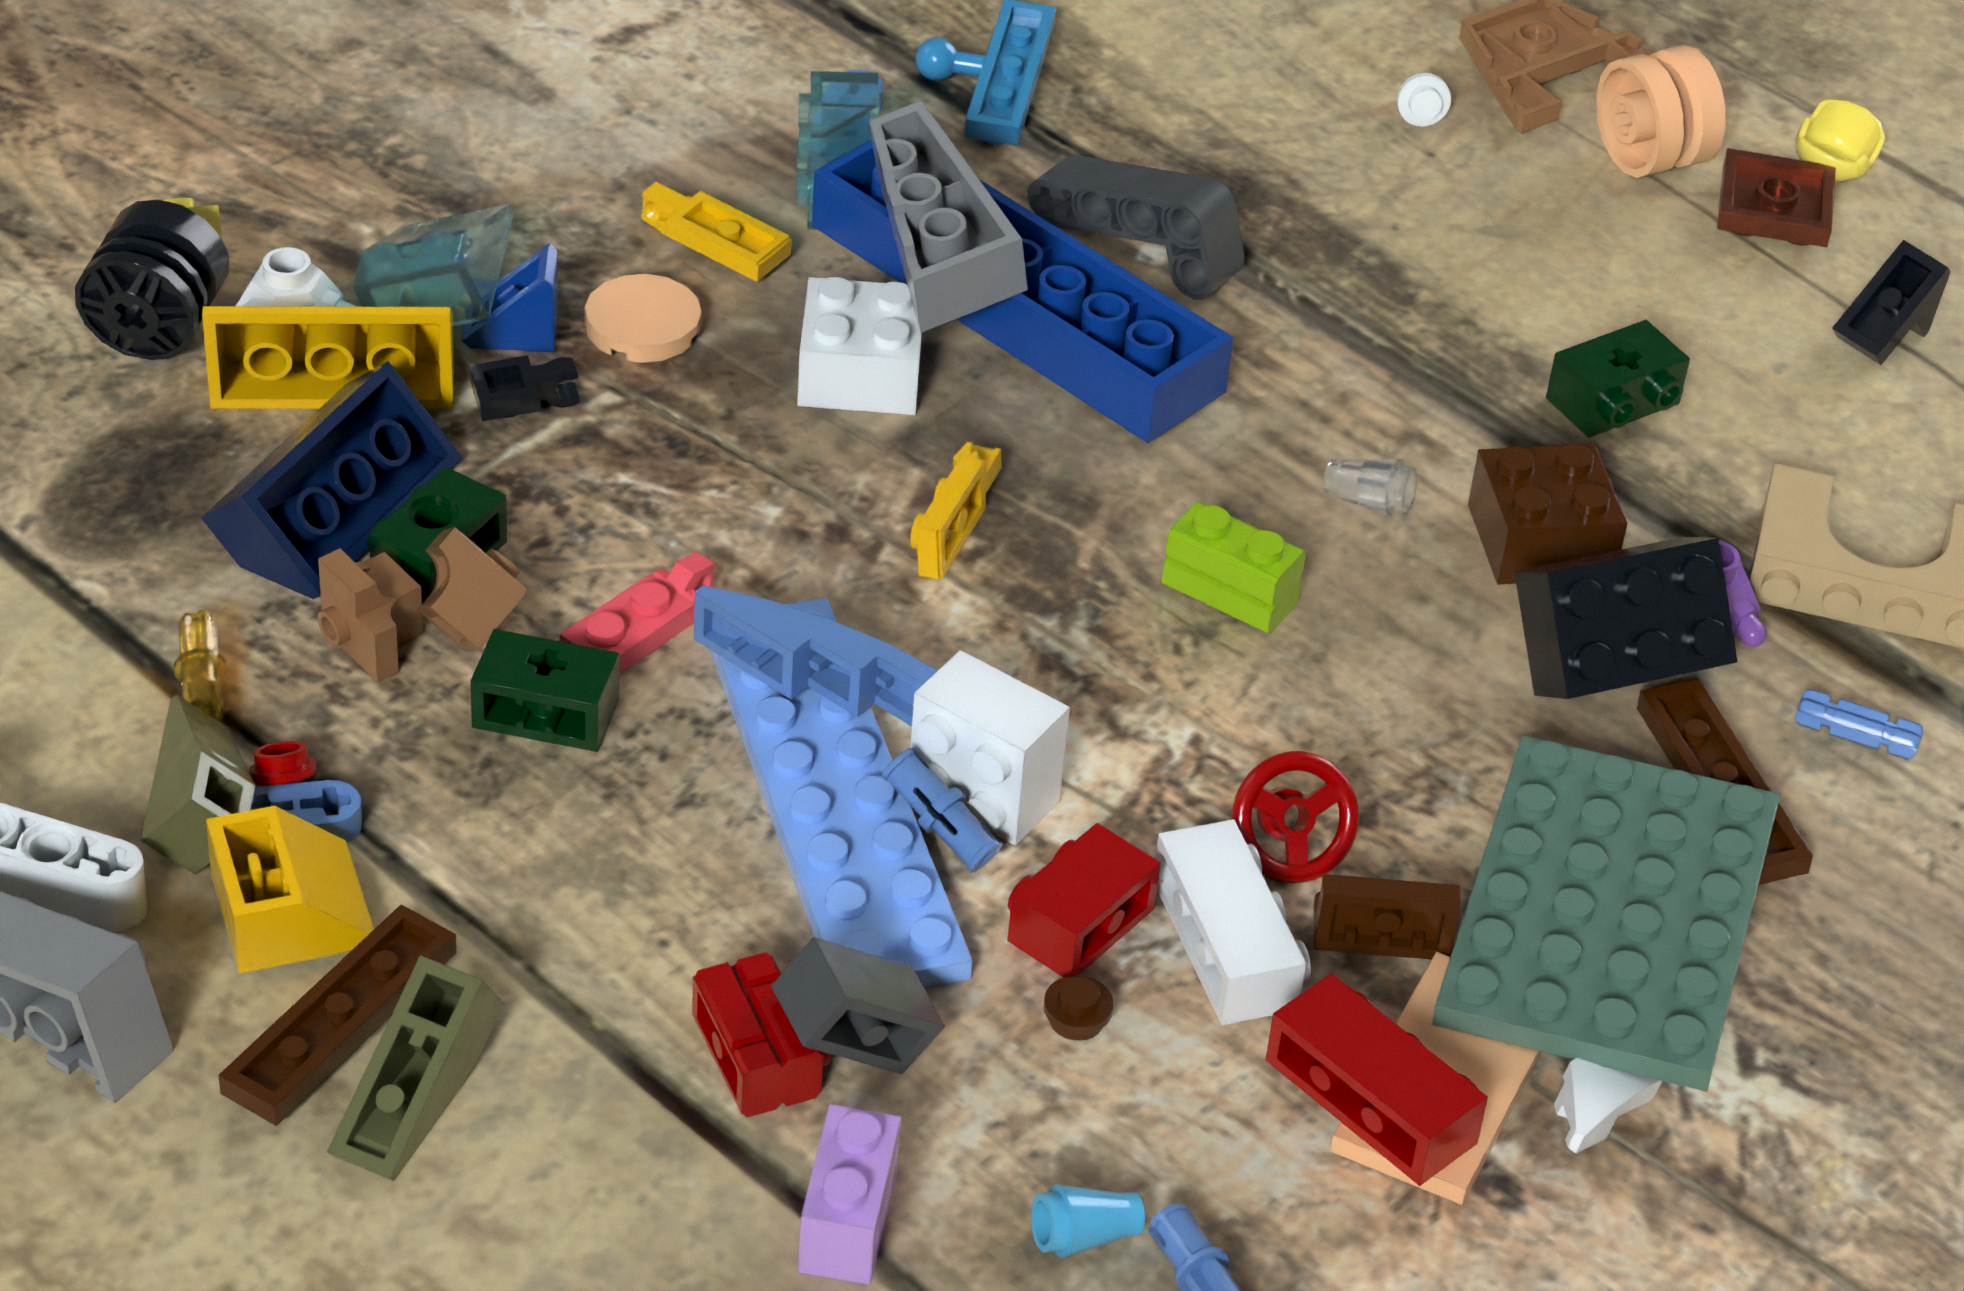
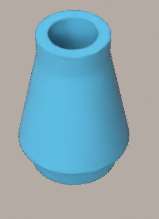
(1081, 1218)

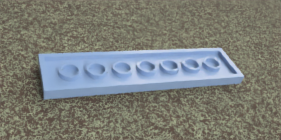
(844, 826)

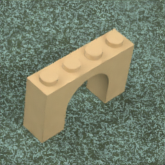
(1809, 571)

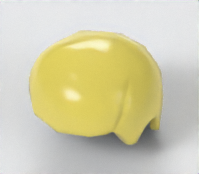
(1841, 137)

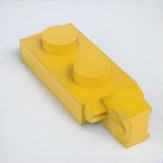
(716, 230)
(954, 510)

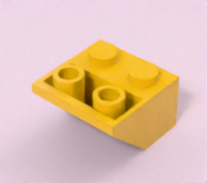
(284, 889)

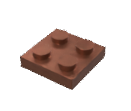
(1776, 198)

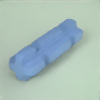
(1859, 724)

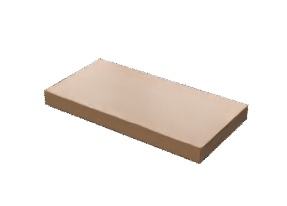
(1492, 1065)

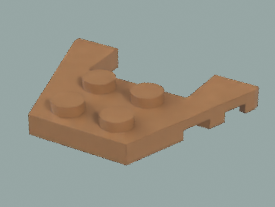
(1535, 43)

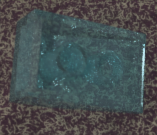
(438, 264)

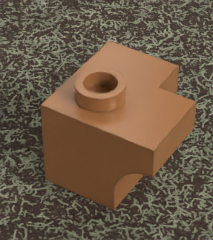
(471, 589)
(368, 609)

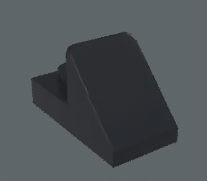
(1894, 301)

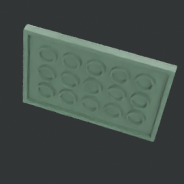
(1609, 913)

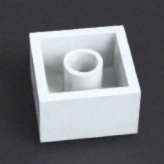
(859, 347)
(992, 742)

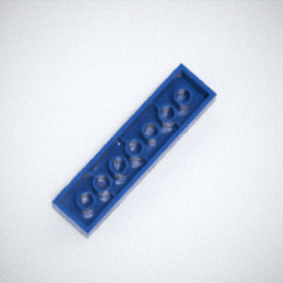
(1078, 321)

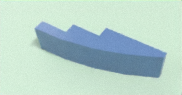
(805, 650)

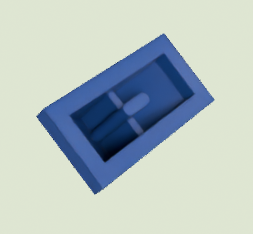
(522, 309)

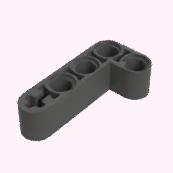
(1168, 208)

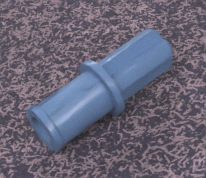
(1194, 1258)

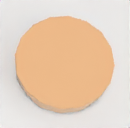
(643, 317)

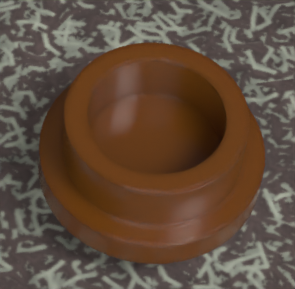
(1078, 1007)

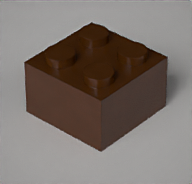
(1543, 506)

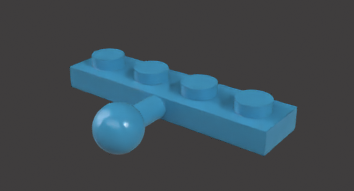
(1005, 73)

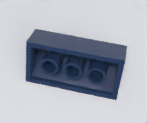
(332, 481)

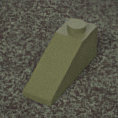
(416, 1067)

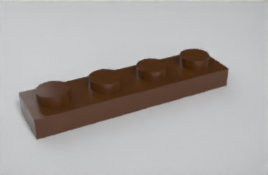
(1703, 744)
(333, 1016)

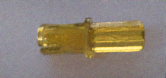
(200, 664)

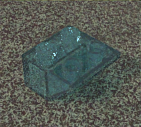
(831, 124)

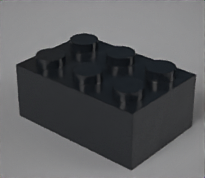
(1626, 617)

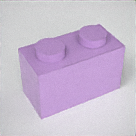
(849, 1194)

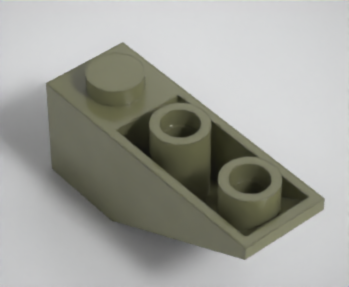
(194, 780)

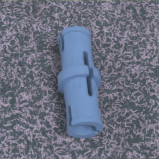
(942, 809)

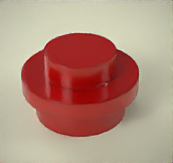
(282, 763)

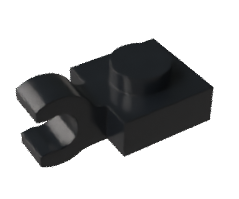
(515, 387)

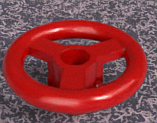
(1274, 803)

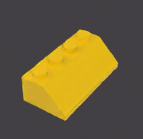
(311, 352)

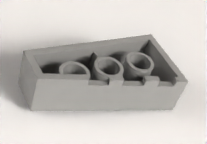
(946, 225)
(79, 996)

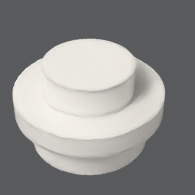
(1423, 99)

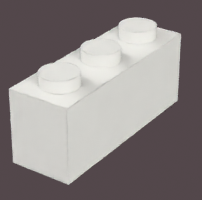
(1230, 921)

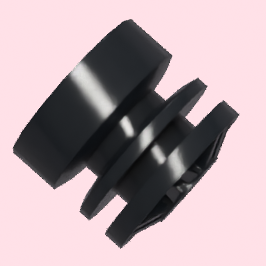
(152, 279)

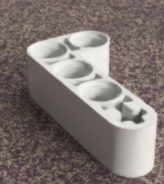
(72, 870)

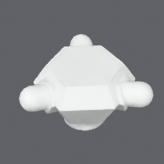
(291, 281)

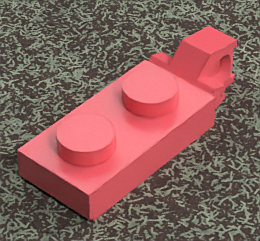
(645, 612)

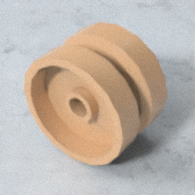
(1661, 111)

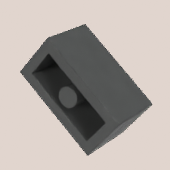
(857, 1006)

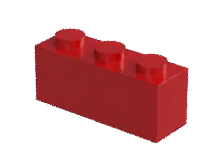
(1376, 1078)

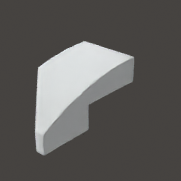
(1596, 1097)

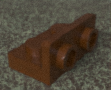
(1385, 916)

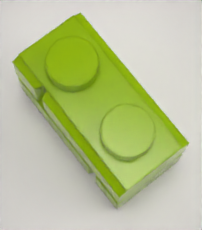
(1233, 566)

